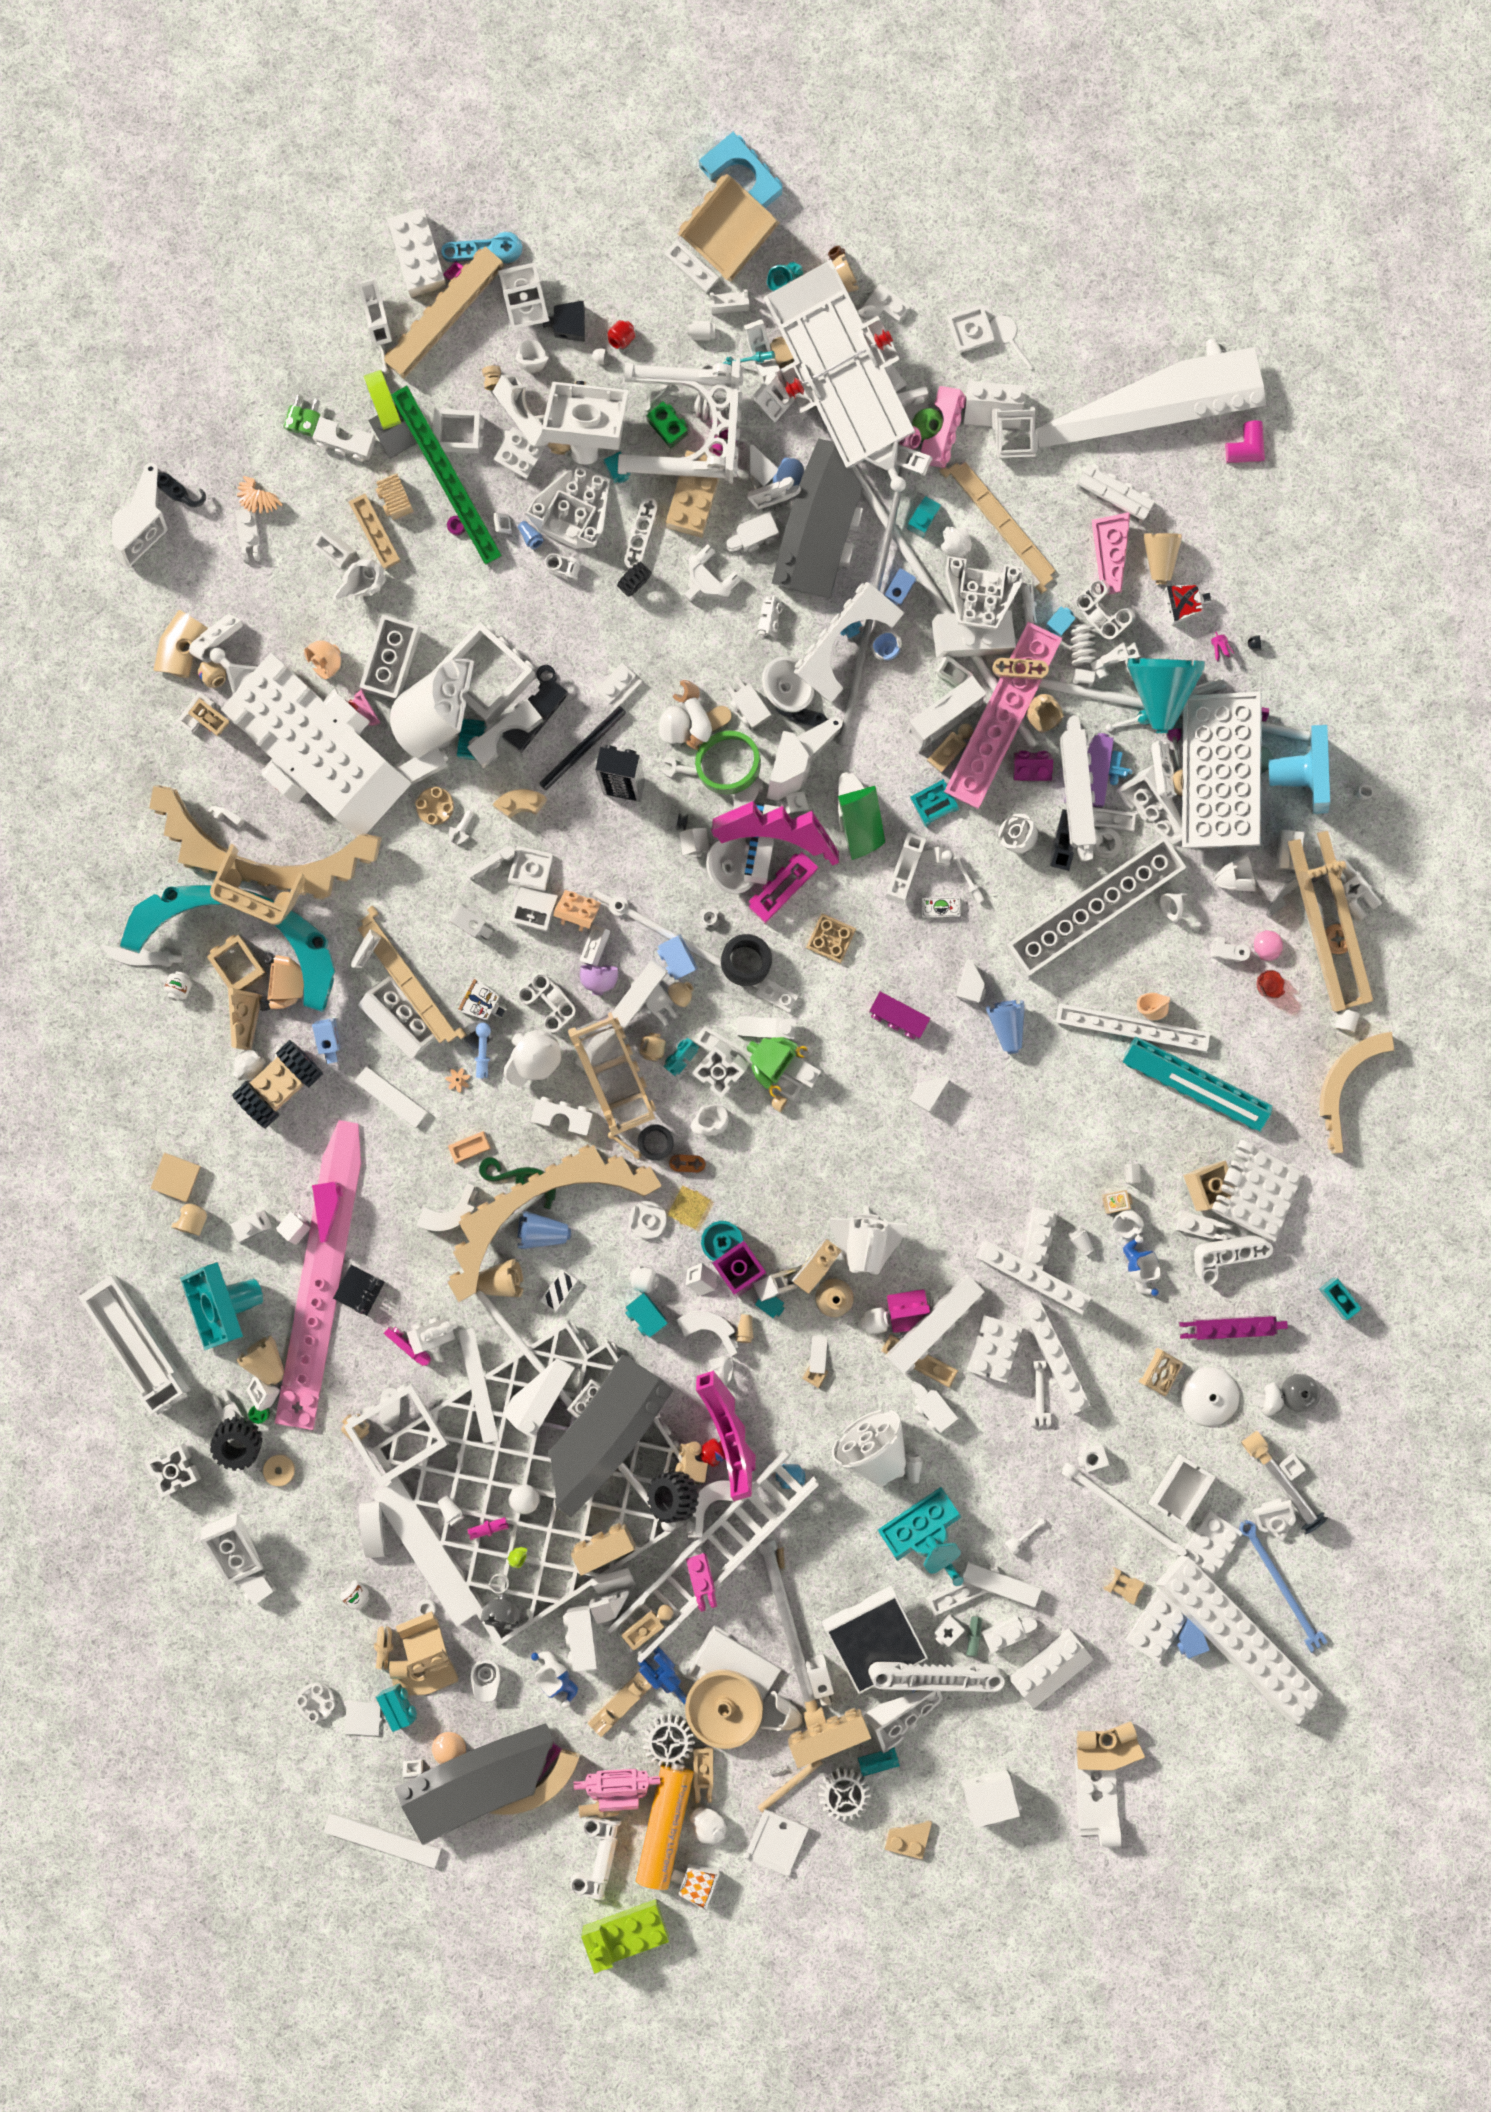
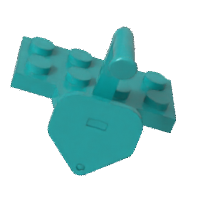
(919, 1530)

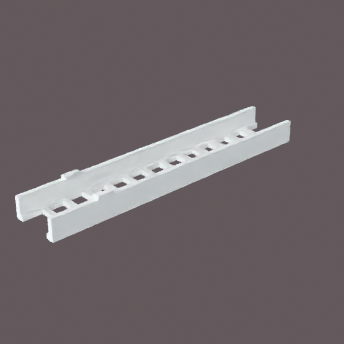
(748, 1546)

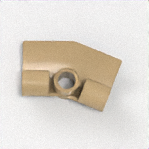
(170, 654)
(424, 1682)
(1096, 1756)

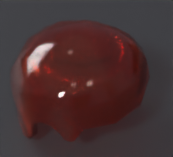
(1270, 984)

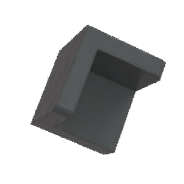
(472, 1038)

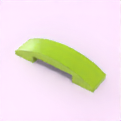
(382, 399)

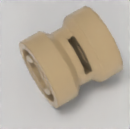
(492, 376)

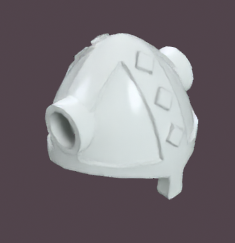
(248, 1065)

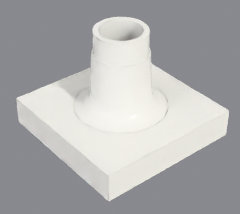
(585, 419)

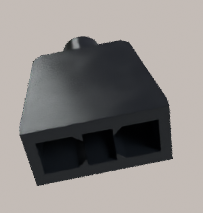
(568, 321)

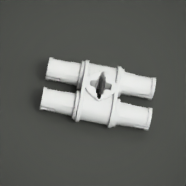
(1362, 890)

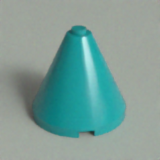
(1164, 687)

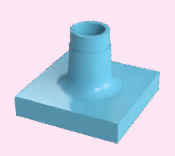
(1307, 770)

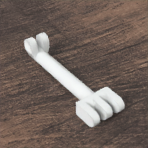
(1040, 1415)

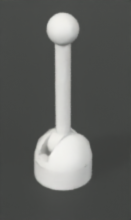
(1014, 1544)

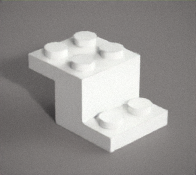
(523, 295)

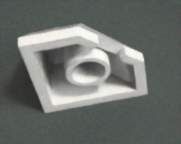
(608, 1606)

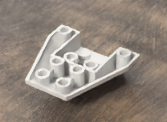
(572, 507)
(979, 595)

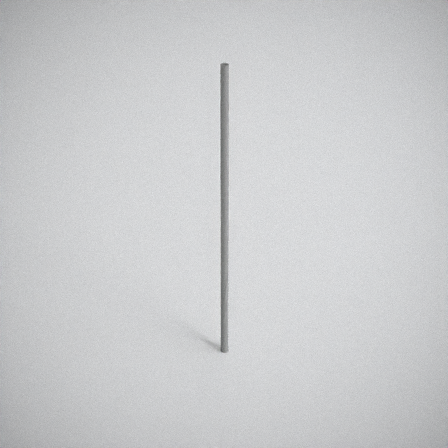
(868, 623)

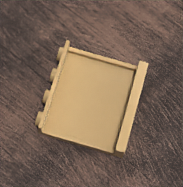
(728, 227)

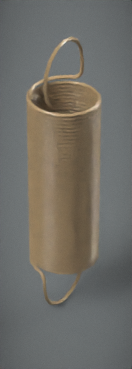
(780, 1558)

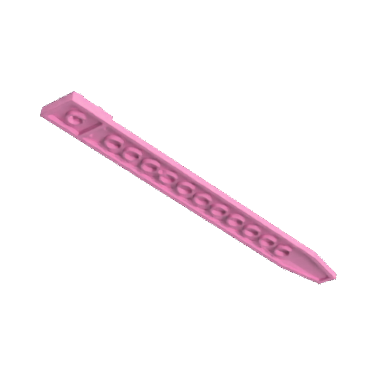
(319, 1284)

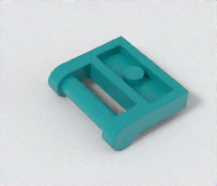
(931, 797)

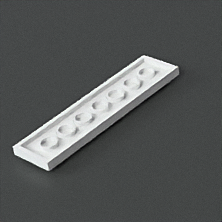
(1162, 1617)

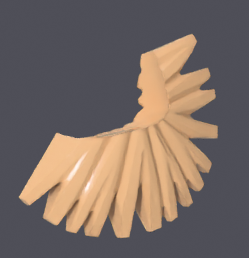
(256, 498)

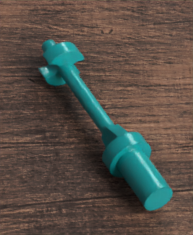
(759, 357)

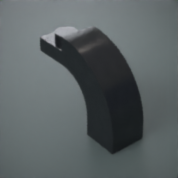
(1062, 851)

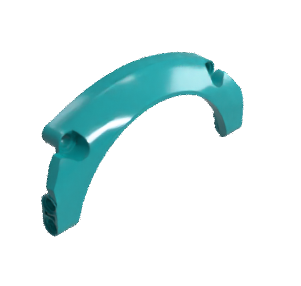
(314, 961)

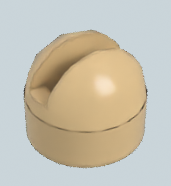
(779, 1103)

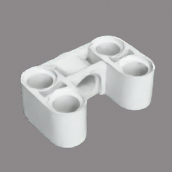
(1098, 614)
(553, 997)

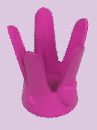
(1221, 640)

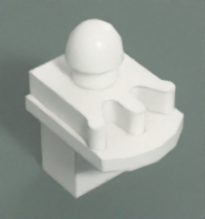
(937, 856)

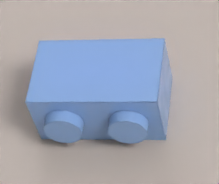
(677, 957)

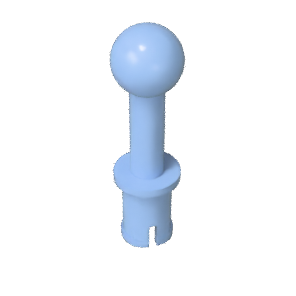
(483, 1031)

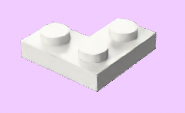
(883, 301)

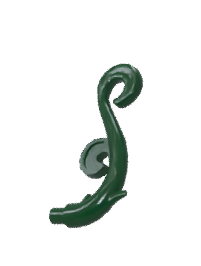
(519, 1173)

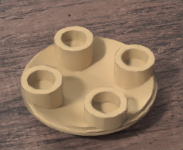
(434, 806)

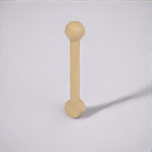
(636, 1154)

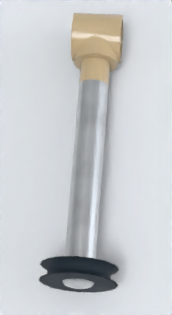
(1257, 1448)

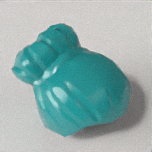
(783, 274)

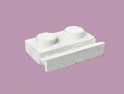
(619, 686)

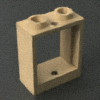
(249, 979)

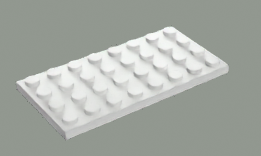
(1222, 770)

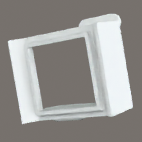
(998, 416)

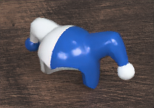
(1142, 1266)
(554, 1678)

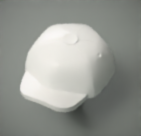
(533, 1057)

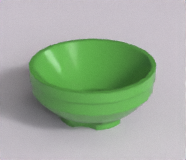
(922, 419)

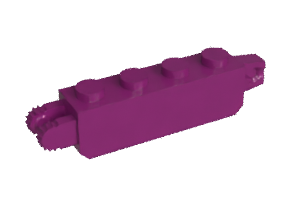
(1233, 1327)

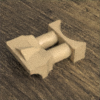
(1130, 1591)

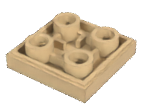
(831, 938)
(175, 1177)

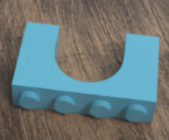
(734, 152)

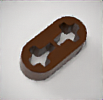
(686, 1168)

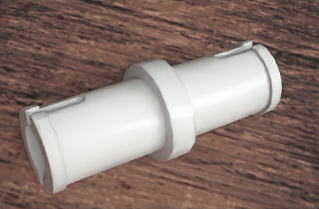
(1028, 604)

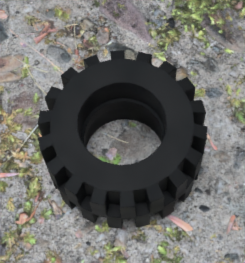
(229, 1455)
(673, 1497)

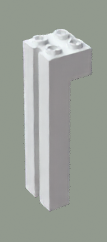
(135, 1345)

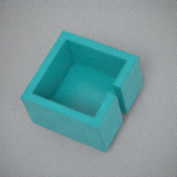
(646, 1315)

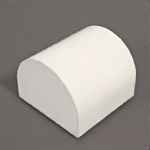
(1083, 678)
(1347, 1020)

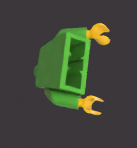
(771, 1059)

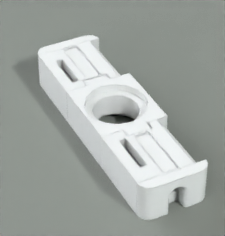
(1161, 760)

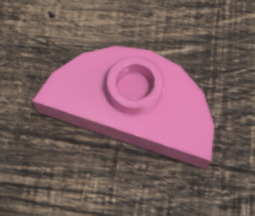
(365, 708)

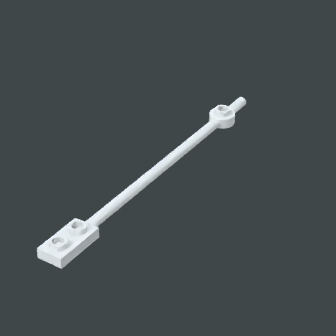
(767, 989)

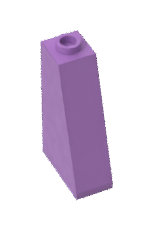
(1100, 751)

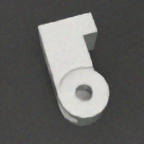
(1228, 951)

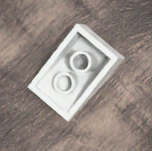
(231, 1548)

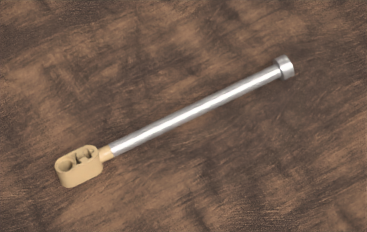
(813, 1714)

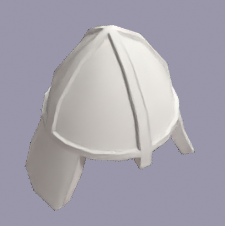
(1237, 876)
(779, 1714)

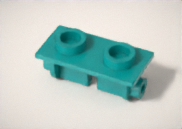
(685, 1049)
(878, 1762)

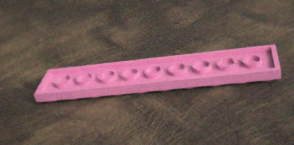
(1001, 719)

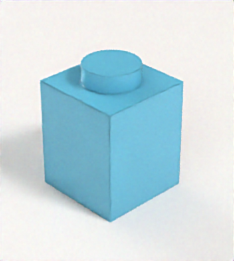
(1060, 621)

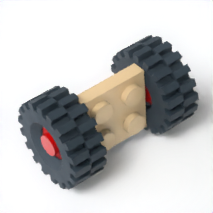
(277, 1084)

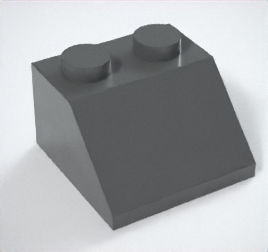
(393, 439)

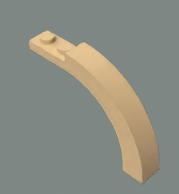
(1337, 1076)
(547, 1787)

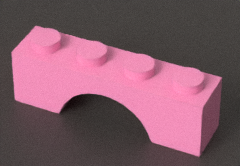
(950, 403)

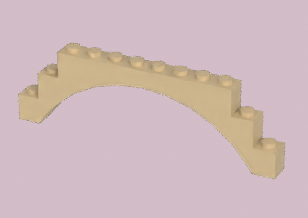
(202, 851)
(579, 1169)

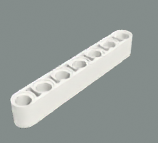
(637, 995)

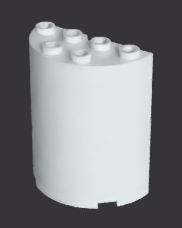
(432, 708)

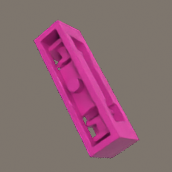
(782, 874)

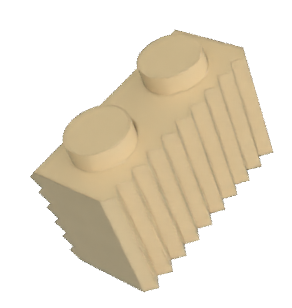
(394, 497)

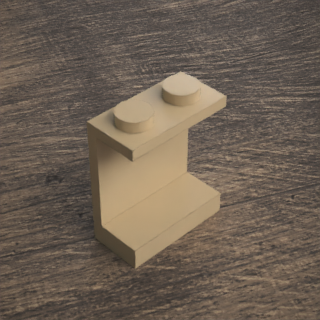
(422, 1642)

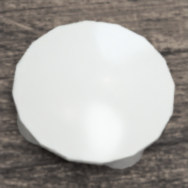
(315, 1702)

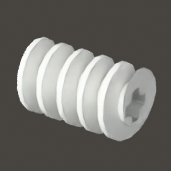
(702, 406)
(1082, 644)

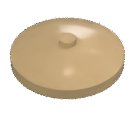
(724, 1709)

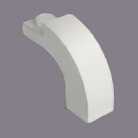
(375, 312)
(758, 341)
(905, 868)
(439, 1221)
(708, 1320)
(708, 1493)

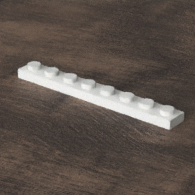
(1132, 1027)

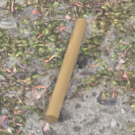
(789, 1785)

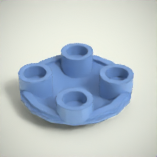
(789, 468)

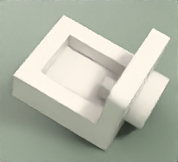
(794, 803)

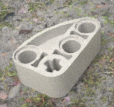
(372, 1529)

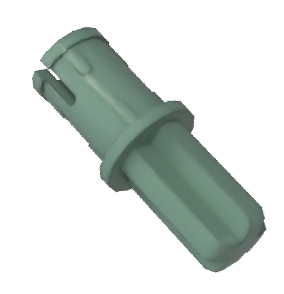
(974, 1636)

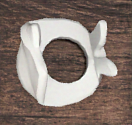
(1165, 901)
(723, 1368)

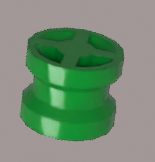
(255, 1415)

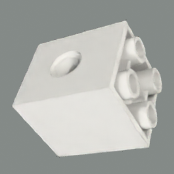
(991, 1798)

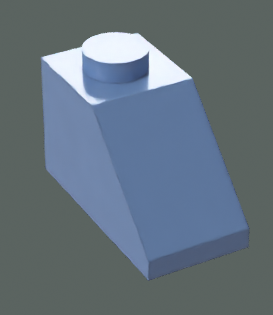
(1191, 1640)

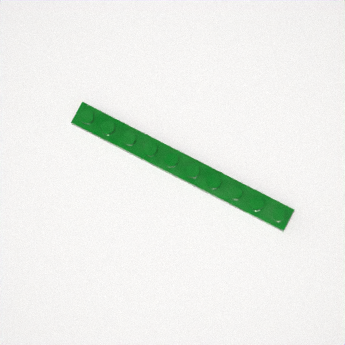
(446, 475)

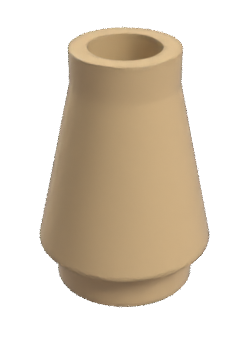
(744, 1331)

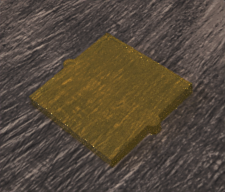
(688, 1207)

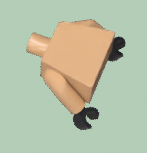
(285, 982)

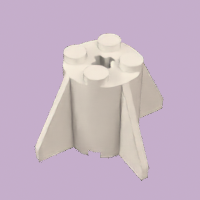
(866, 1240)

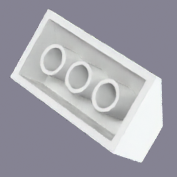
(397, 1017)
(1051, 1668)

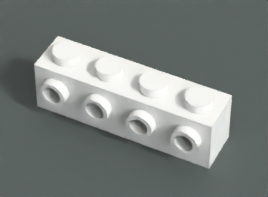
(1039, 1238)

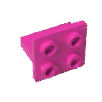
(907, 1309)

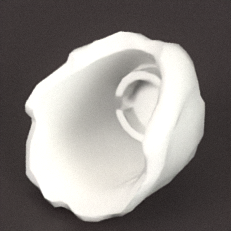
(675, 725)

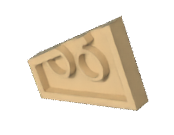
(243, 1017)

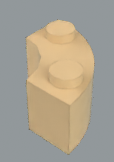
(520, 801)

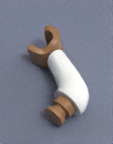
(701, 725)

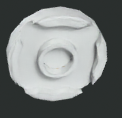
(653, 1219)

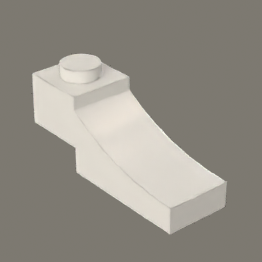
(766, 1027)

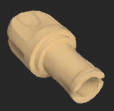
(383, 1647)
(593, 1810)

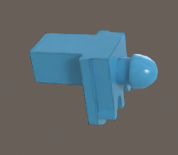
(1115, 770)

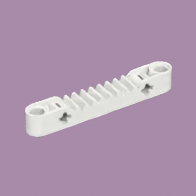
(904, 1677)

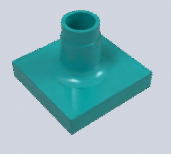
(216, 1304)

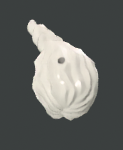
(361, 579)

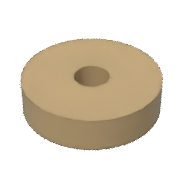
(272, 1476)

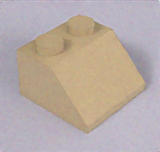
(1206, 1183)

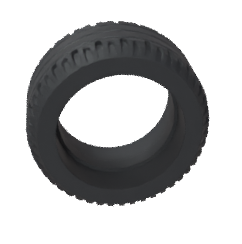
(749, 941)

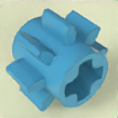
(852, 629)

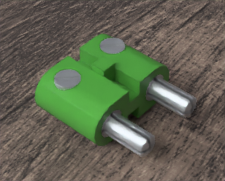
(301, 419)

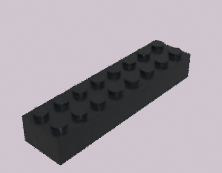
(620, 773)

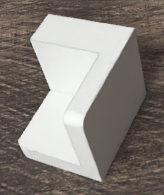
(701, 1279)

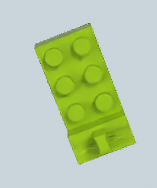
(624, 1935)

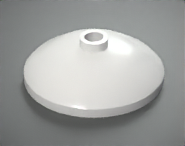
(795, 692)
(732, 856)
(1196, 1396)

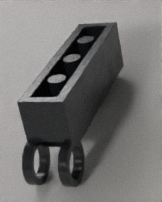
(545, 702)

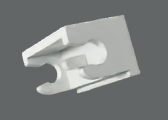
(729, 302)

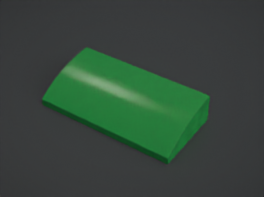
(862, 821)

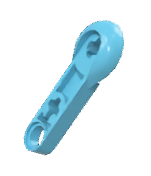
(494, 245)

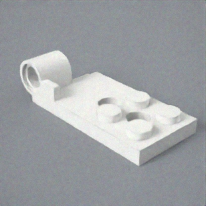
(1102, 1815)

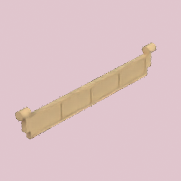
(1002, 522)
(409, 983)

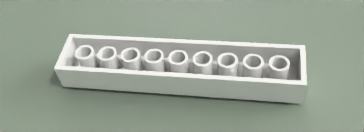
(1095, 906)
(1239, 1639)

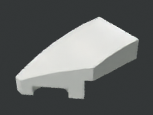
(220, 813)

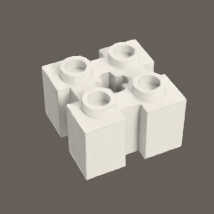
(723, 1079)
(169, 1481)

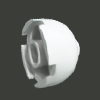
(1018, 834)

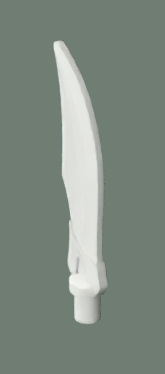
(144, 957)

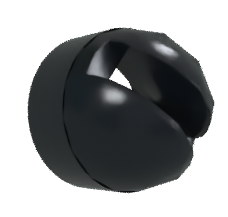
(1254, 643)

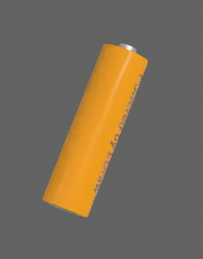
(664, 1826)

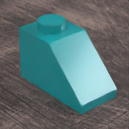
(923, 516)

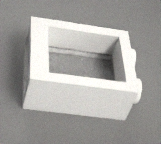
(459, 430)

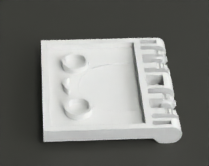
(1260, 1192)

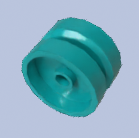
(714, 1232)

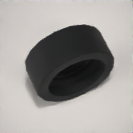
(655, 1127)

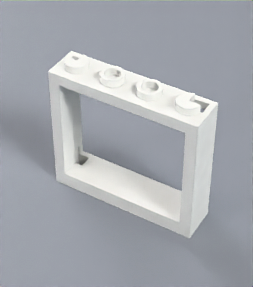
(512, 691)
(385, 1401)

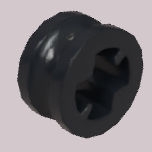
(682, 822)

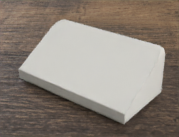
(333, 547)
(365, 949)

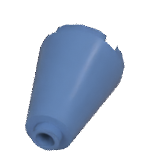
(1008, 1024)
(541, 1231)

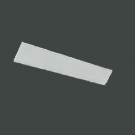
(478, 1385)

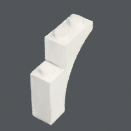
(428, 764)

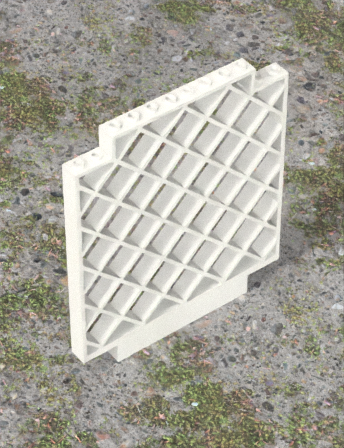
(429, 1549)

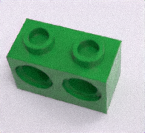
(663, 427)

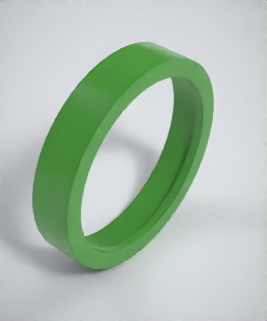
(728, 789)

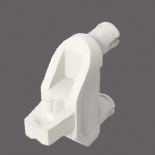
(703, 582)

